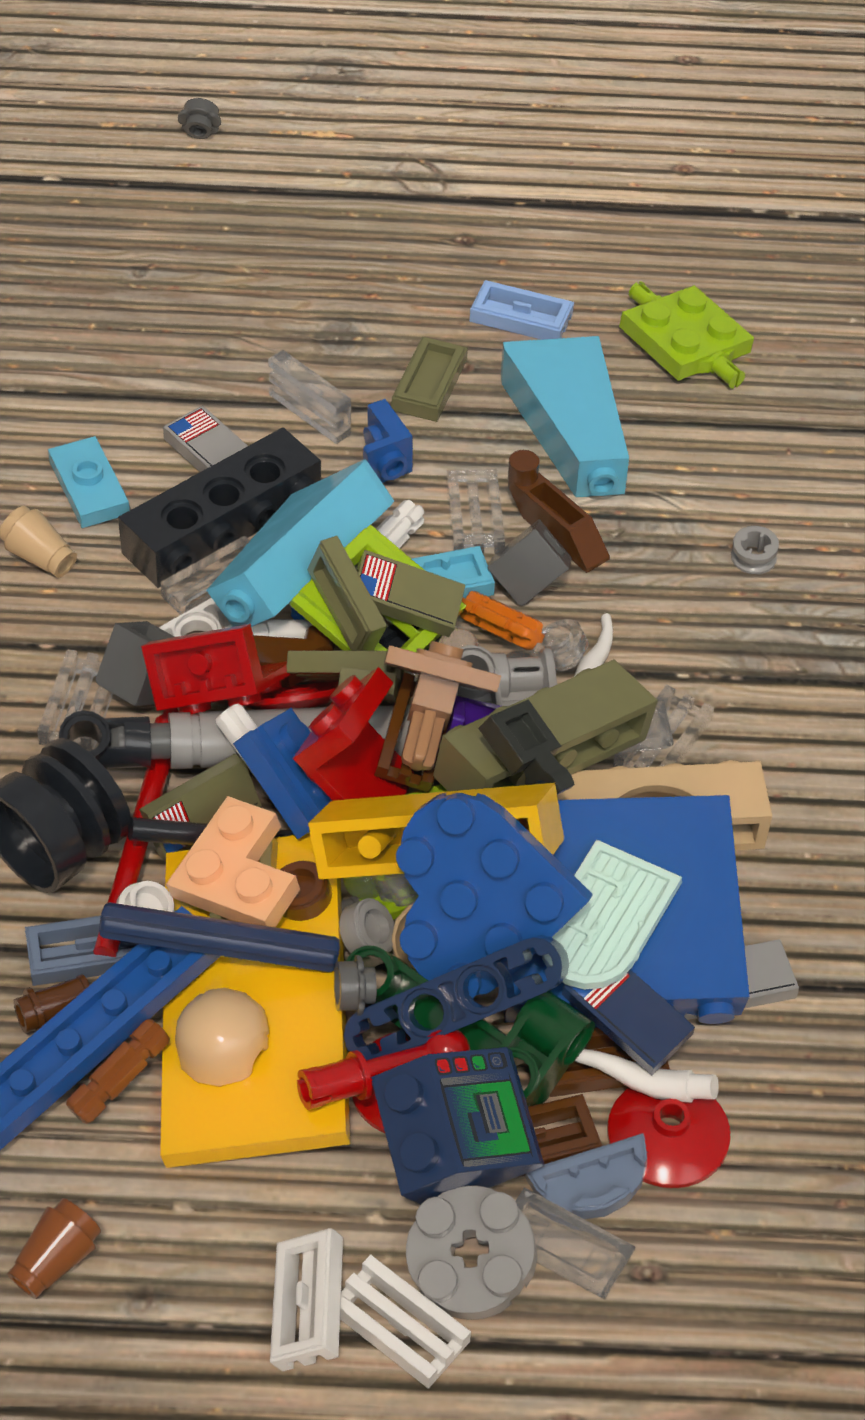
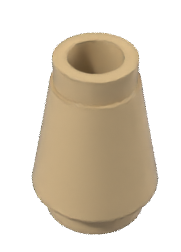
(36, 541)

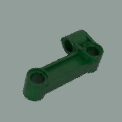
(544, 1035)

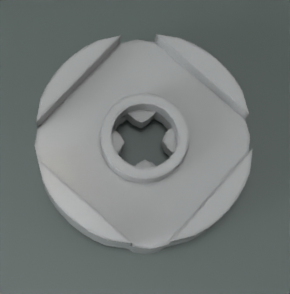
(499, 1276)

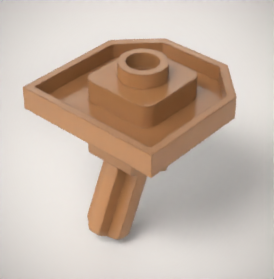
(438, 680)

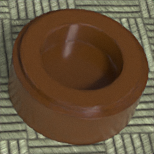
(314, 893)

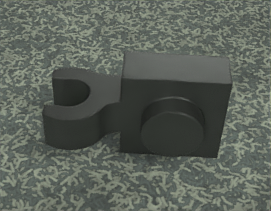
(526, 745)

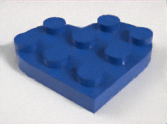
(478, 886)

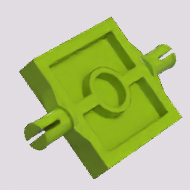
(687, 333)

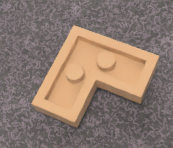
(224, 869)

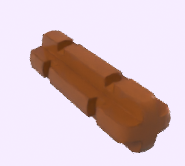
(117, 1071)

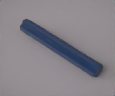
(219, 937)

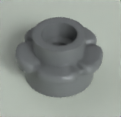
(200, 118)
(354, 985)

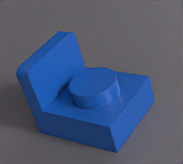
(387, 442)

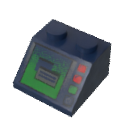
(456, 1122)

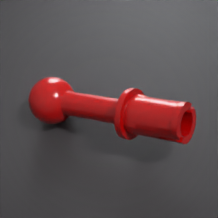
(353, 1074)

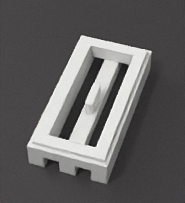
(316, 1296)
(414, 1302)

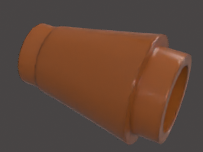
(54, 1247)

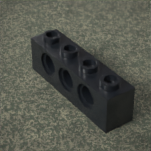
(216, 506)

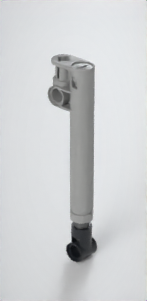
(199, 741)

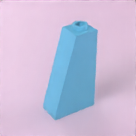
(571, 409)
(278, 556)

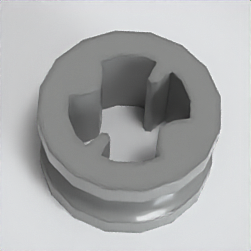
(755, 537)

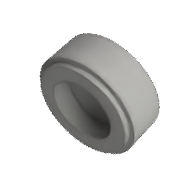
(366, 925)

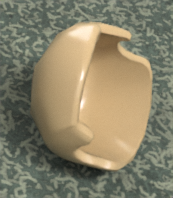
(221, 1036)

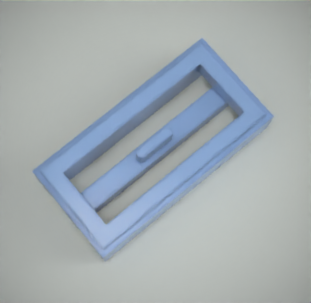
(521, 311)

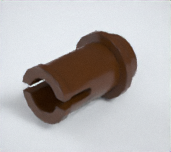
(39, 1007)

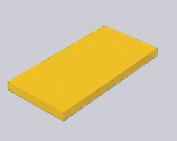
(305, 1031)

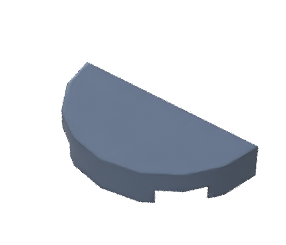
(595, 1180)

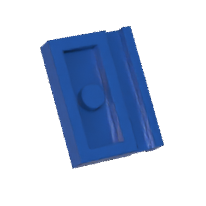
(269, 756)

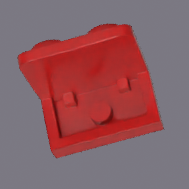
(345, 747)

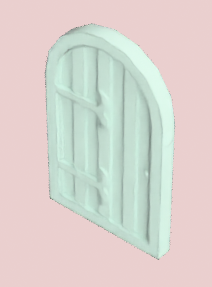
(617, 920)

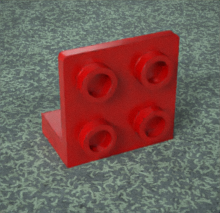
(209, 668)

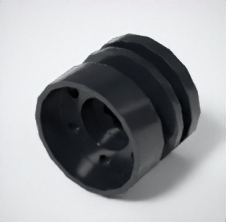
(59, 815)

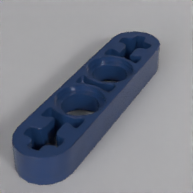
(455, 998)

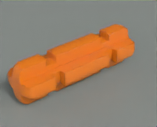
(502, 620)

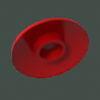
(297, 696)
(677, 1153)

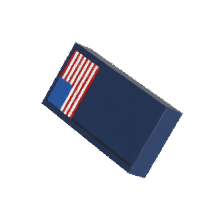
(634, 1019)

